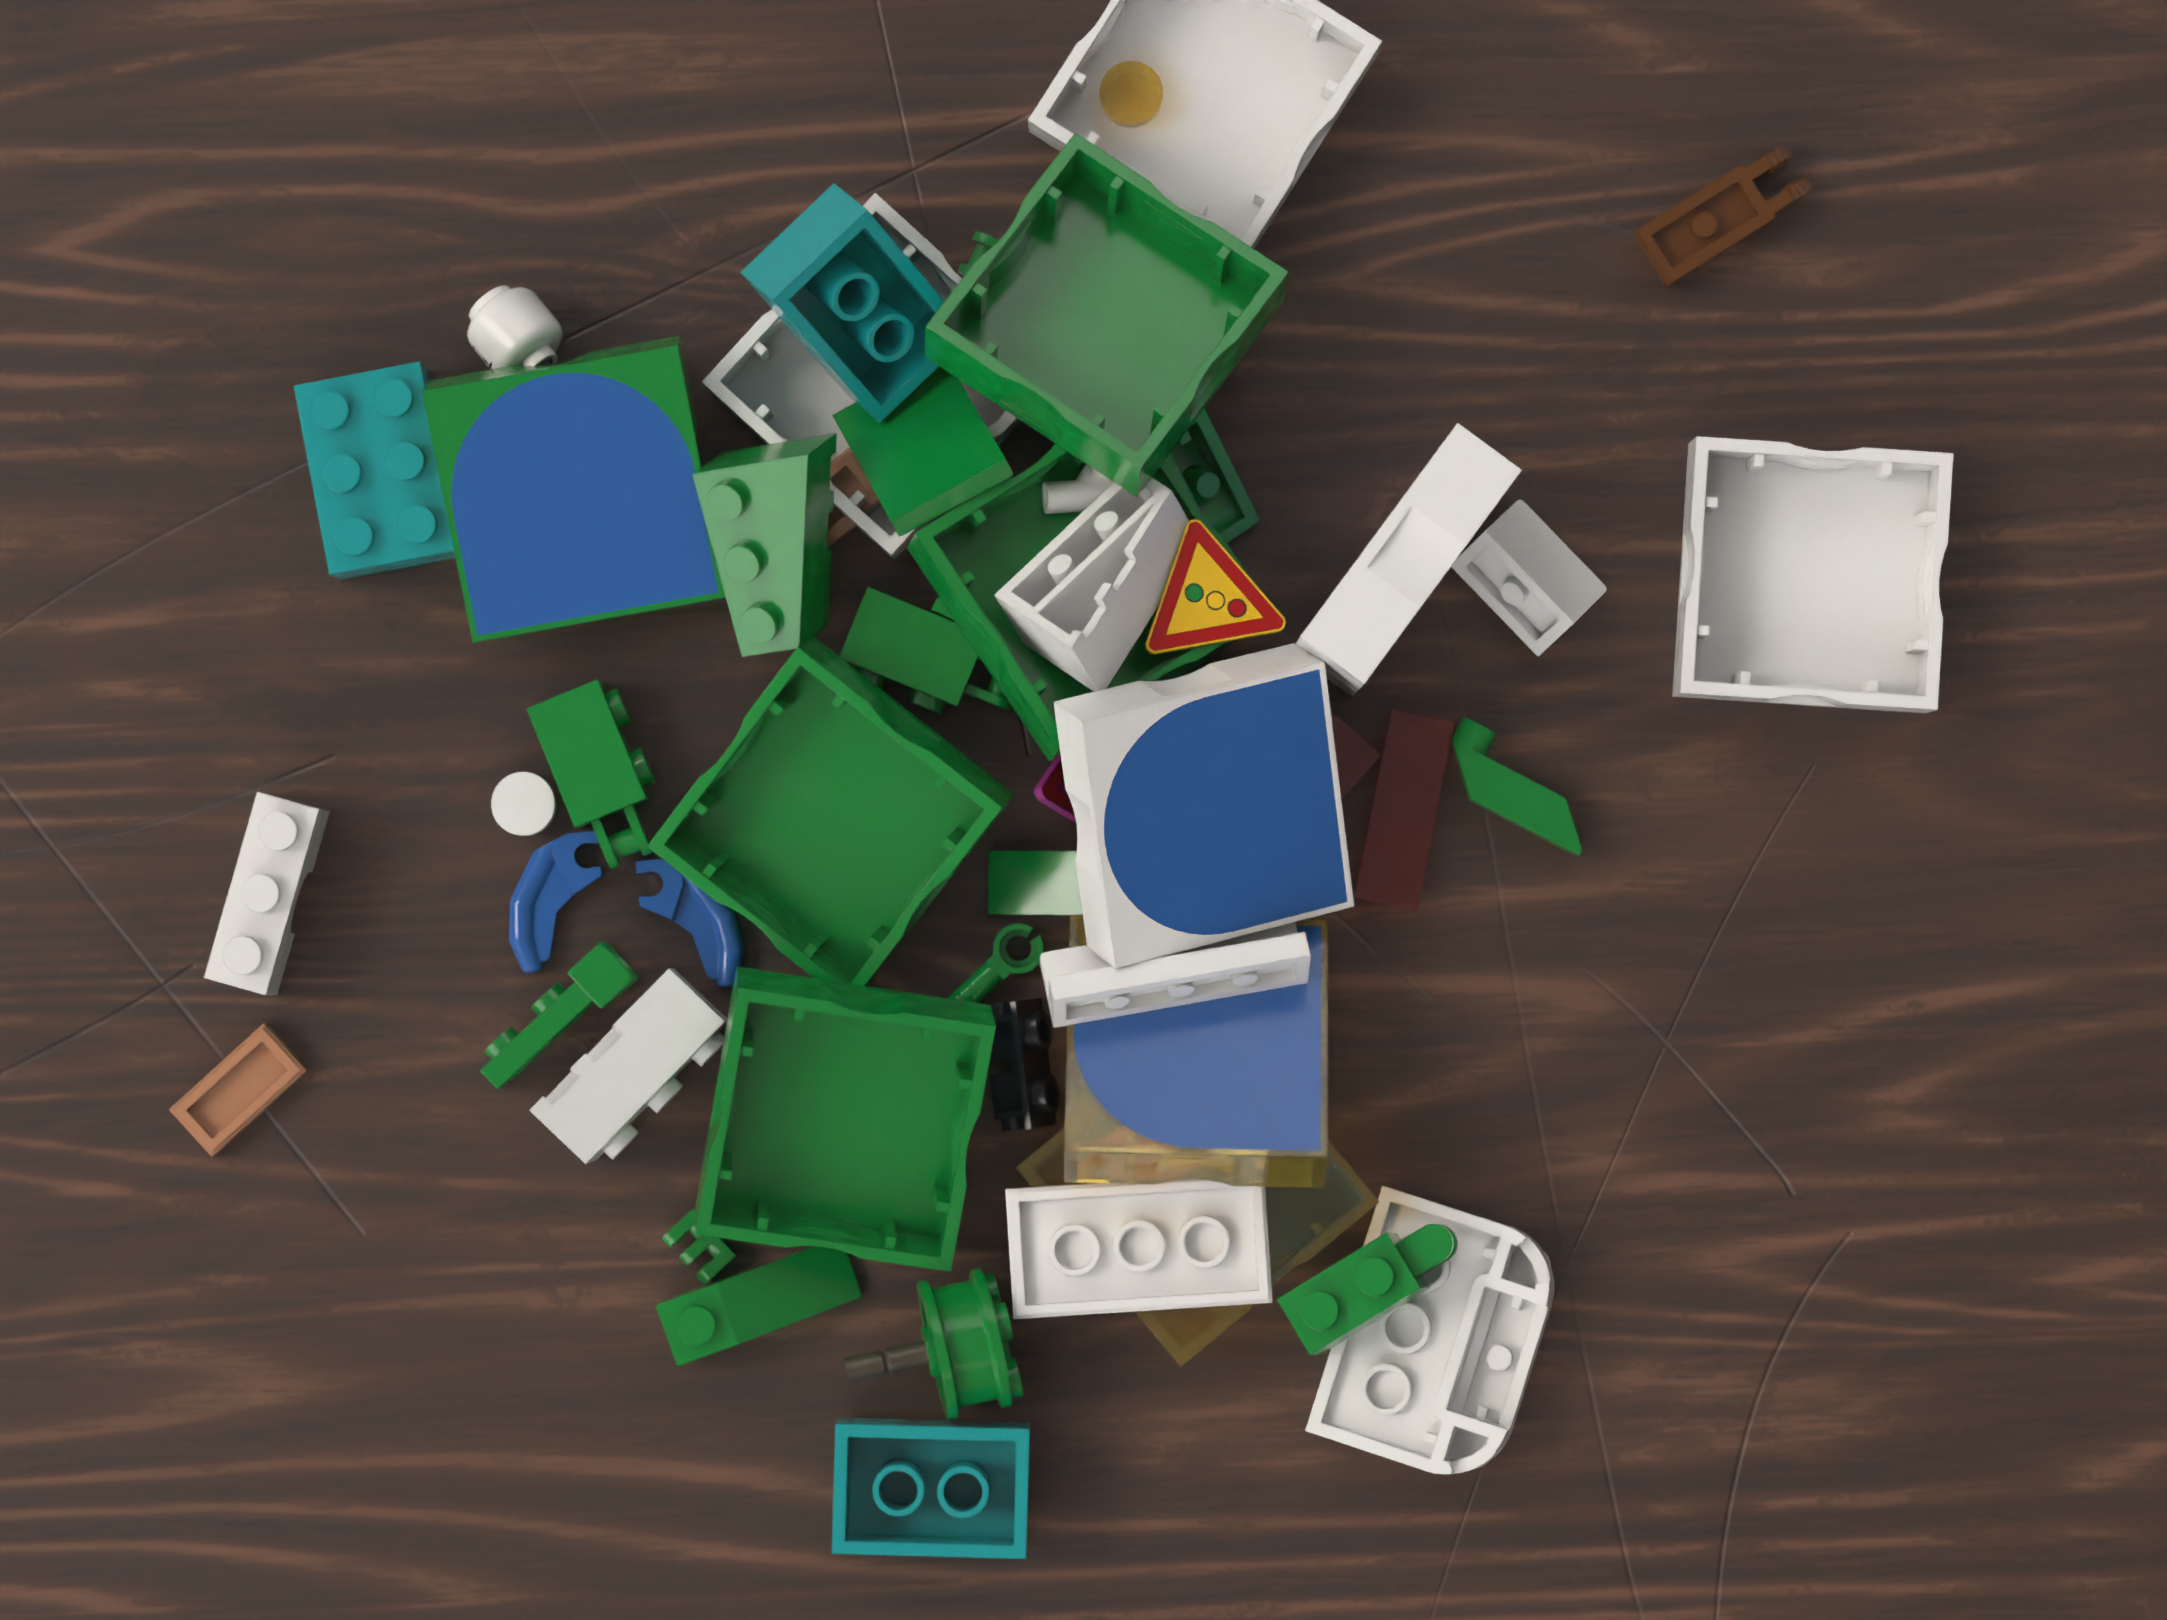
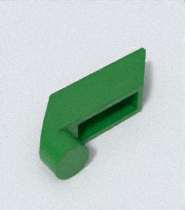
(1509, 792)

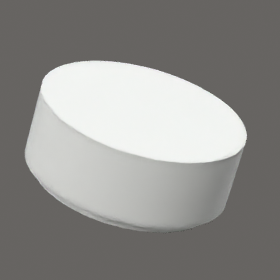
(523, 803)

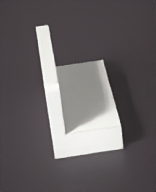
(1529, 577)

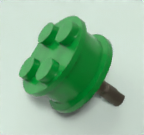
(961, 1344)

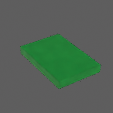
(925, 452)

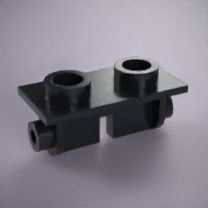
(1029, 1092)

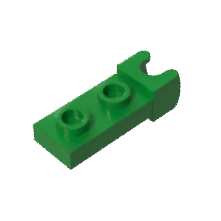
(598, 980)

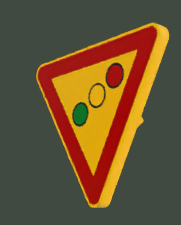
(1208, 598)

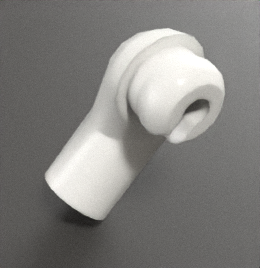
(1074, 494)

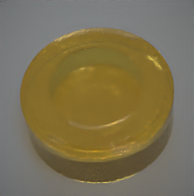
(1131, 94)

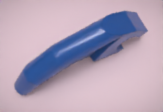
(543, 889)
(710, 923)

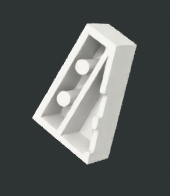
(1097, 582)
(632, 1068)

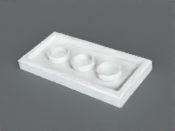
(1136, 1247)

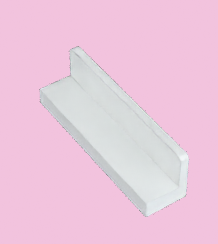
(1089, 989)

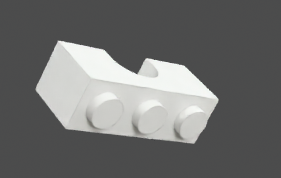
(263, 893)

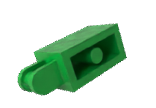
(917, 652)
(595, 764)
(1366, 1286)

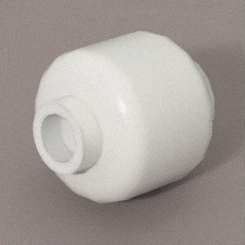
(513, 329)

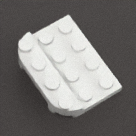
(1450, 1366)

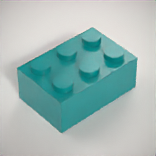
(850, 300)
(374, 471)
(931, 1488)

